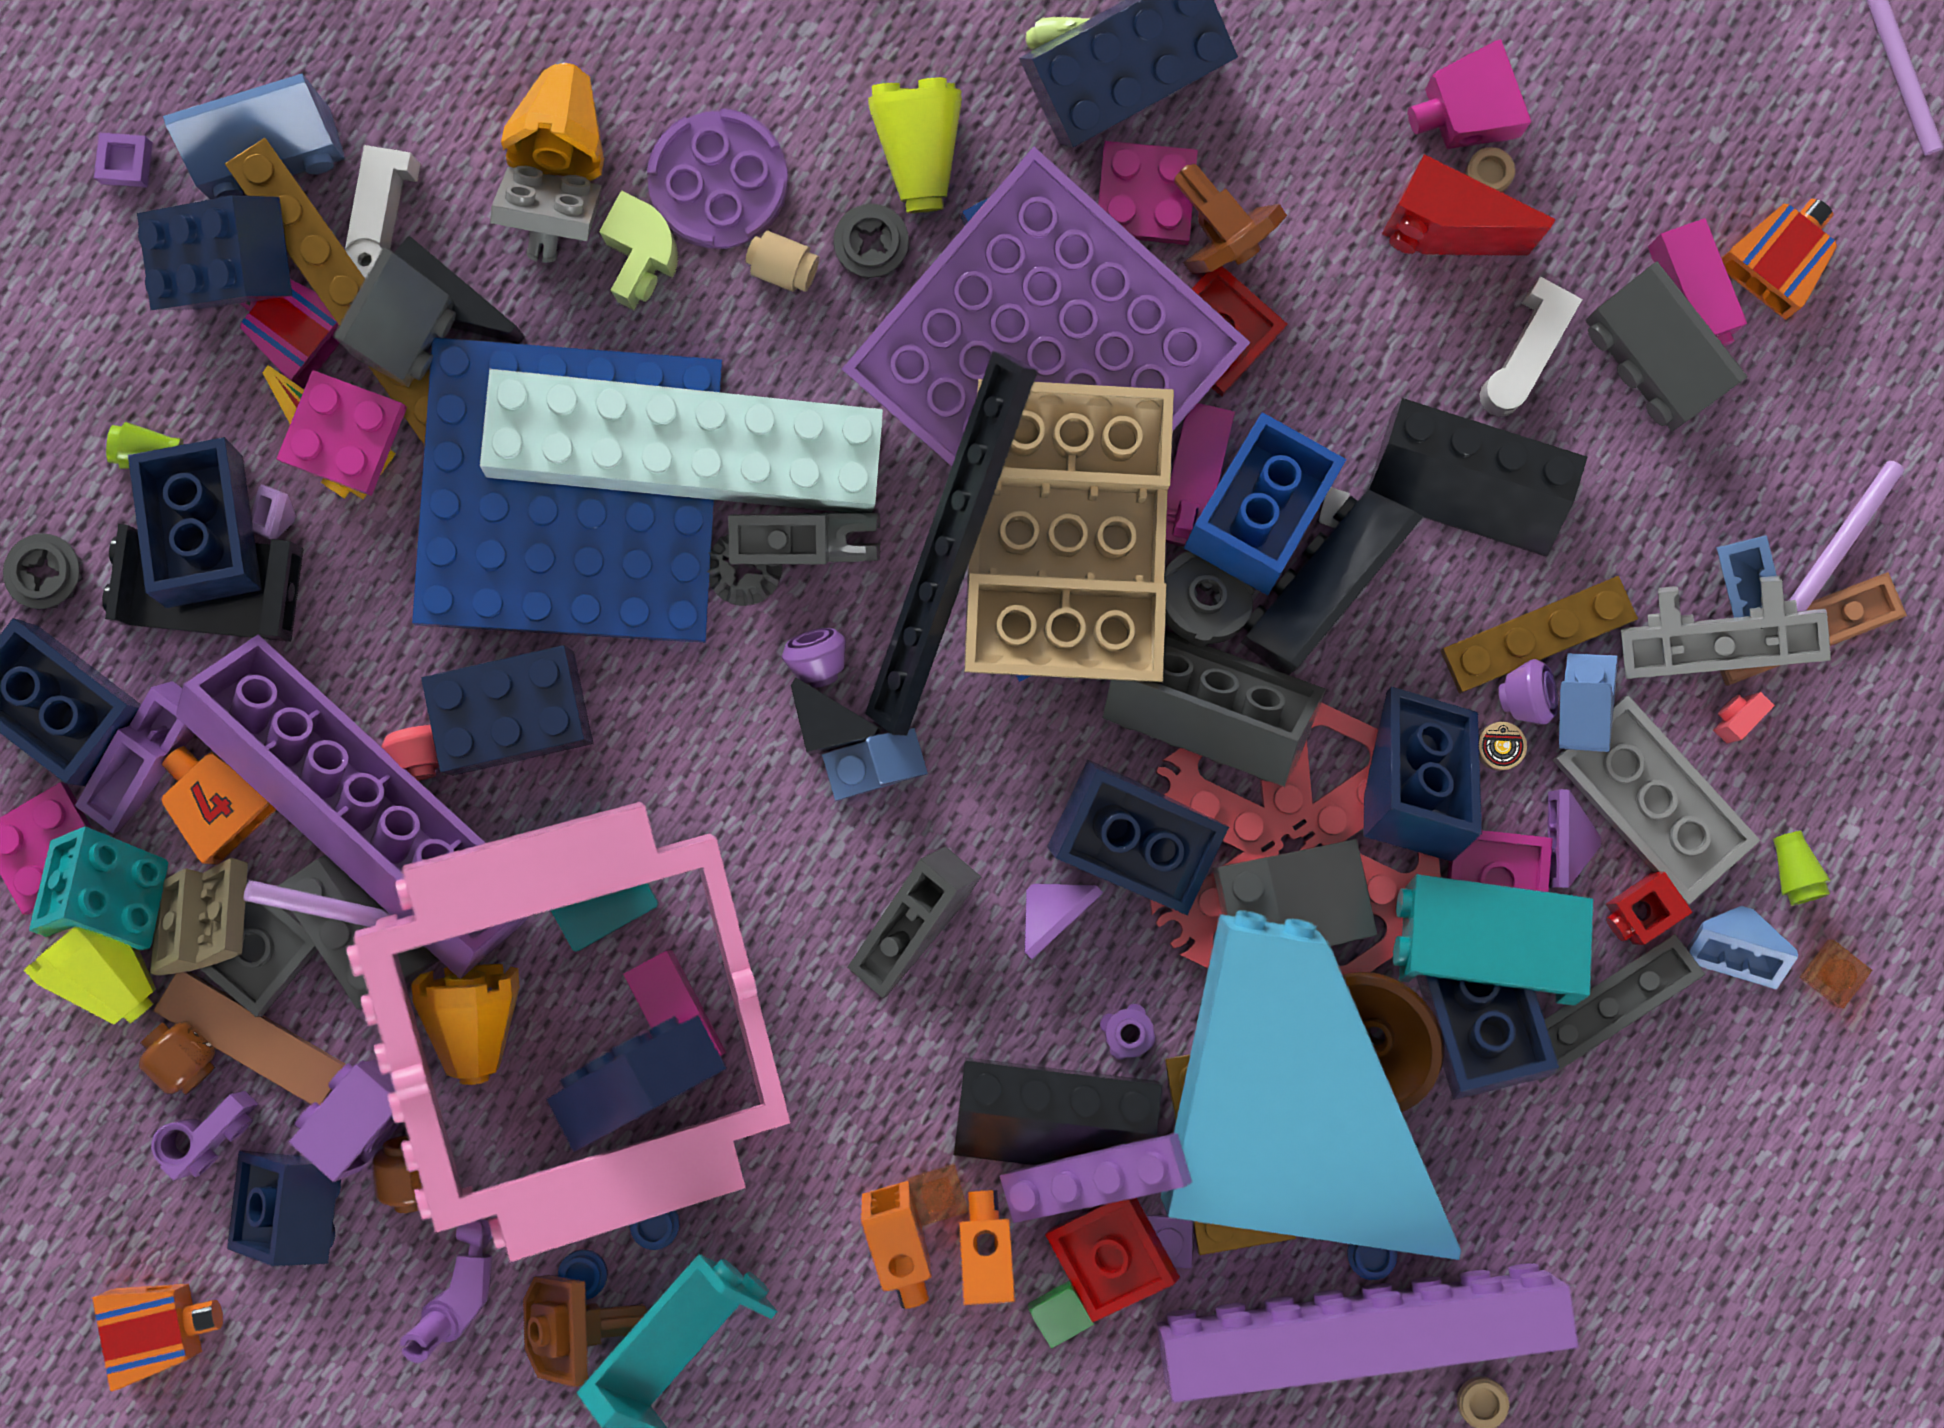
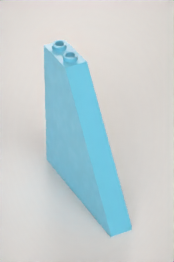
(1291, 1106)

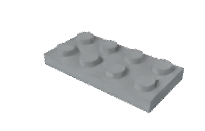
(1659, 803)

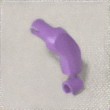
(456, 1307)

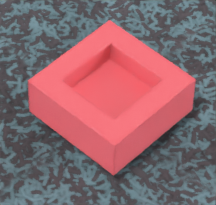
(1741, 716)

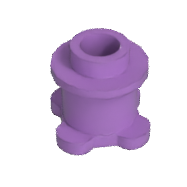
(1113, 1024)

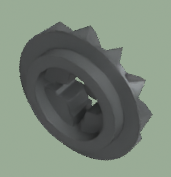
(869, 220)
(32, 553)
(751, 588)

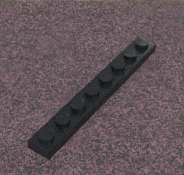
(951, 541)

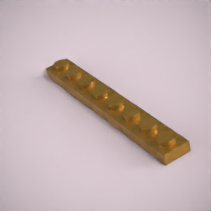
(319, 257)

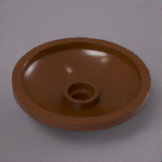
(1413, 1039)

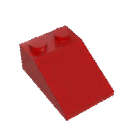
(1461, 216)

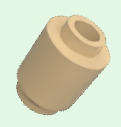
(782, 261)

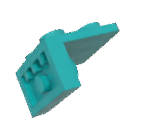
(99, 888)
(600, 916)

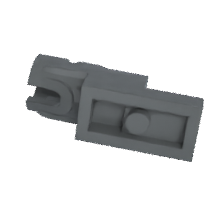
(800, 538)

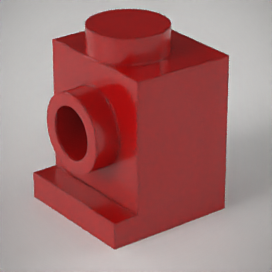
(1663, 905)

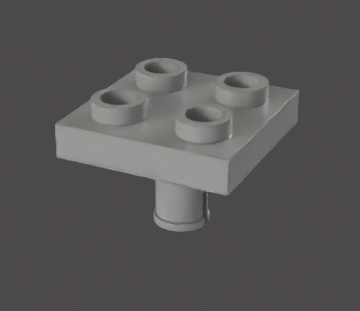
(545, 207)

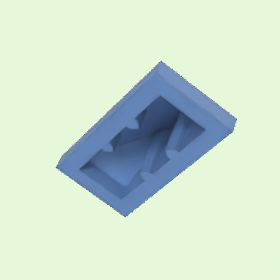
(1741, 567)
(1743, 947)

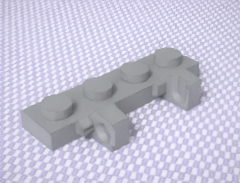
(1765, 638)

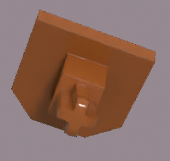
(1229, 228)
(563, 1326)

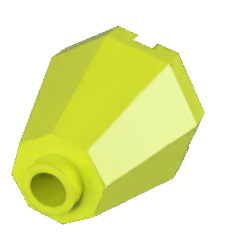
(95, 975)

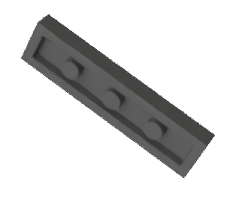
(1621, 1000)

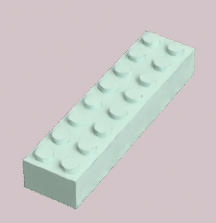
(680, 442)

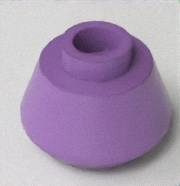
(816, 656)
(1530, 693)

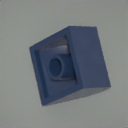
(282, 1210)

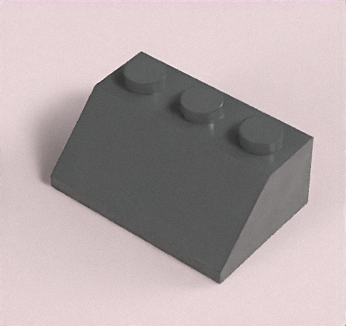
(1664, 348)
(334, 936)

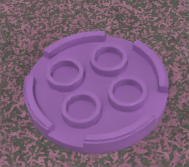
(718, 178)

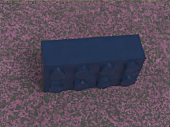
(1124, 63)

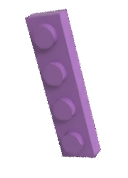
(1096, 1178)

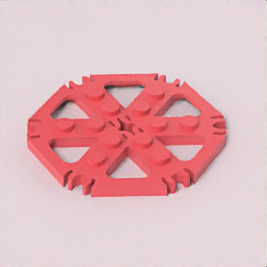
(1253, 826)

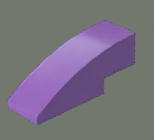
(135, 759)

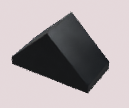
(827, 723)

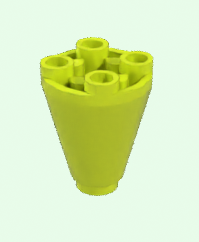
(918, 138)

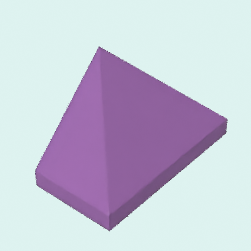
(1573, 838)
(1051, 910)

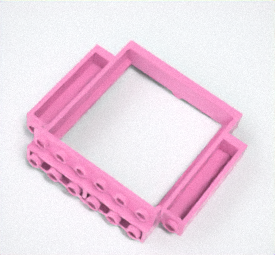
(515, 881)

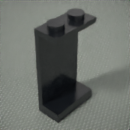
(260, 612)

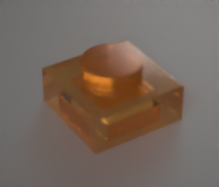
(1836, 973)
(938, 1194)

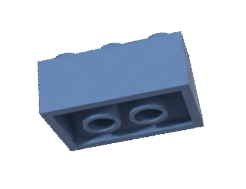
(283, 112)

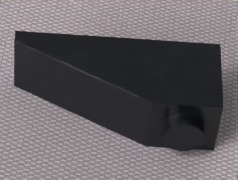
(472, 310)

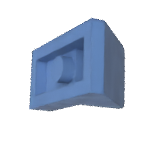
(1587, 702)
(874, 764)

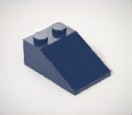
(1424, 777)
(1136, 838)

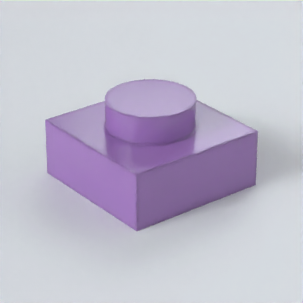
(123, 159)
(1175, 1237)

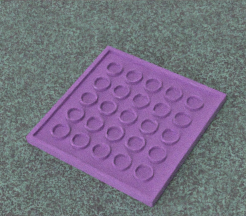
(1055, 288)

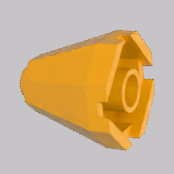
(556, 126)
(466, 1019)

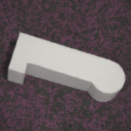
(377, 202)
(1535, 345)

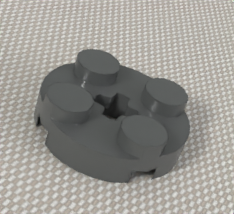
(1198, 621)

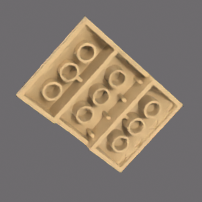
(1076, 539)

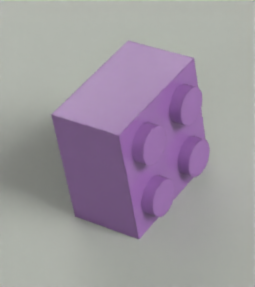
(349, 1123)

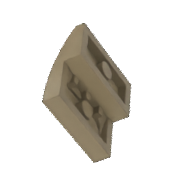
(200, 918)

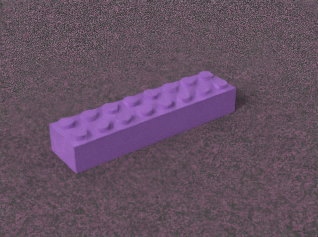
(329, 781)
(1365, 1333)

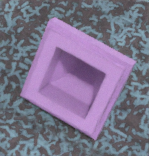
(271, 512)

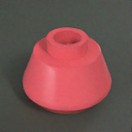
(413, 751)

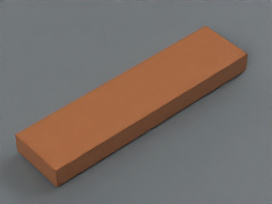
(1848, 615)
(250, 1039)

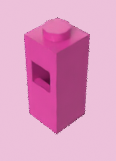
(1698, 271)
(666, 992)

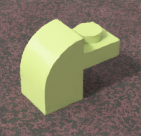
(647, 240)

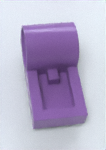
(226, 1121)

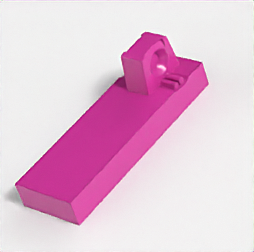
(1196, 468)

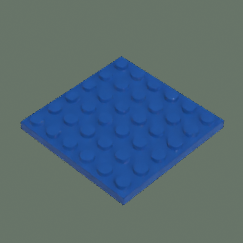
(545, 551)

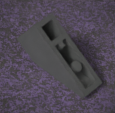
(914, 919)

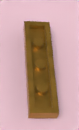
(1539, 634)

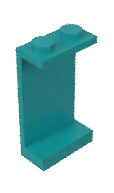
(1495, 936)
(667, 1340)

